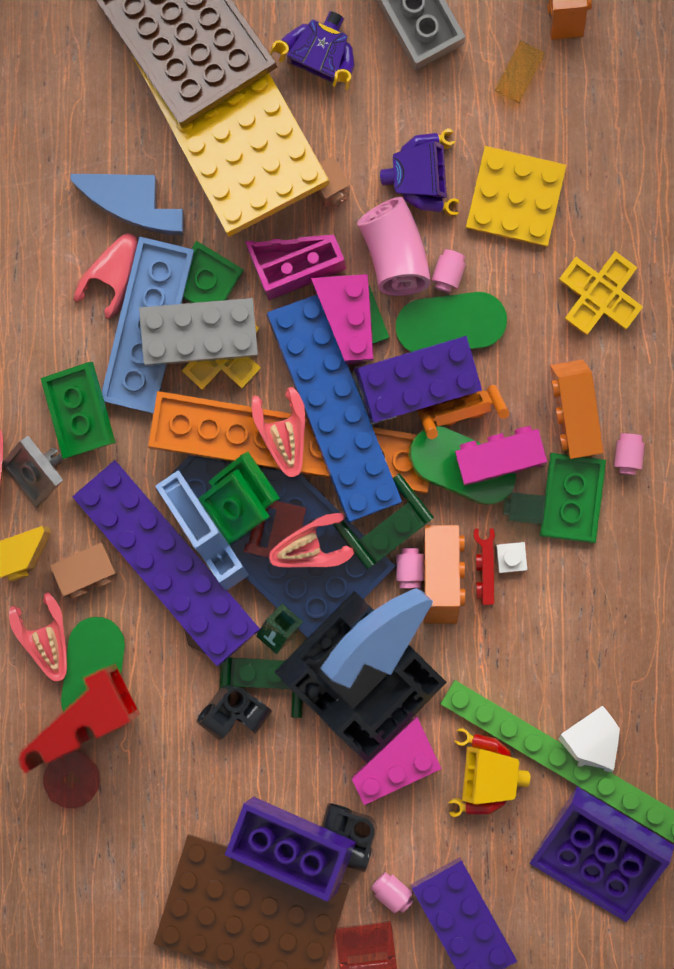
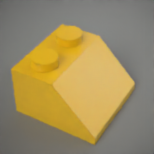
(22, 552)

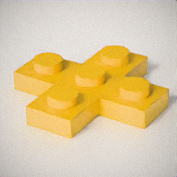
(600, 293)
(239, 370)

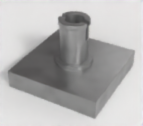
(33, 470)

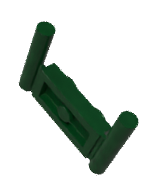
(391, 531)
(259, 674)

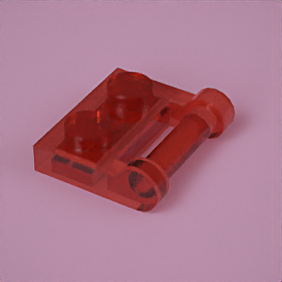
(287, 521)
(366, 940)

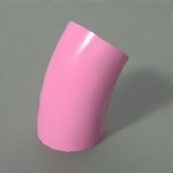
(395, 248)

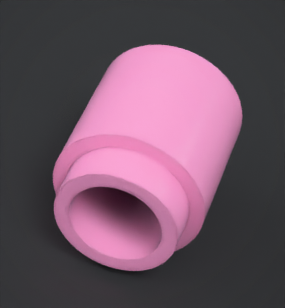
(449, 271)
(629, 453)
(410, 568)
(392, 893)

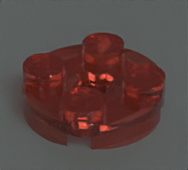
(83, 791)

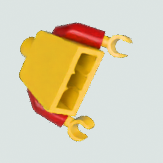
(489, 776)

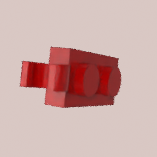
(485, 563)

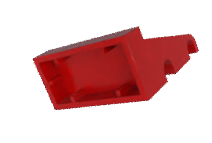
(102, 708)

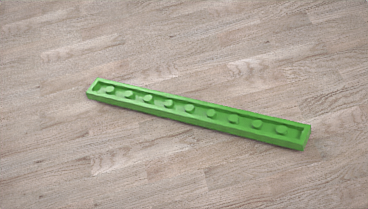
(558, 759)

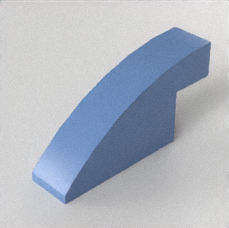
(130, 200)
(202, 530)
(378, 638)

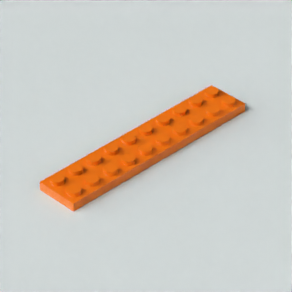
(228, 431)

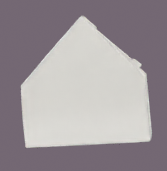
(593, 740)

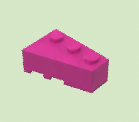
(292, 263)
(349, 314)
(500, 455)
(397, 764)

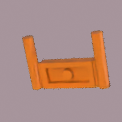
(461, 408)

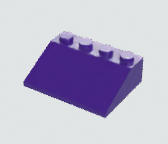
(602, 854)

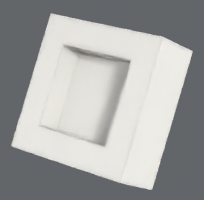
(511, 557)

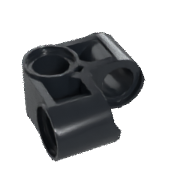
(220, 717)
(343, 822)

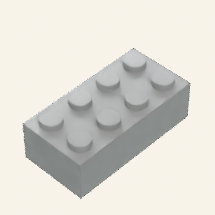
(423, 28)
(198, 332)

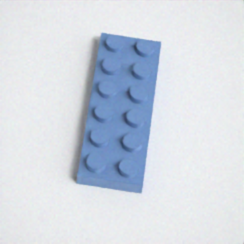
(155, 279)

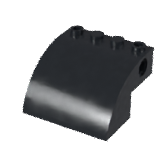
(376, 702)

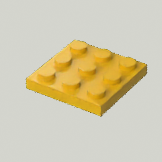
(516, 196)

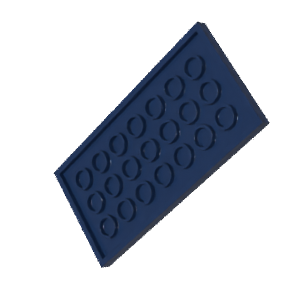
(306, 591)

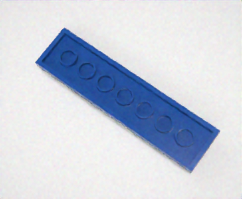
(333, 409)

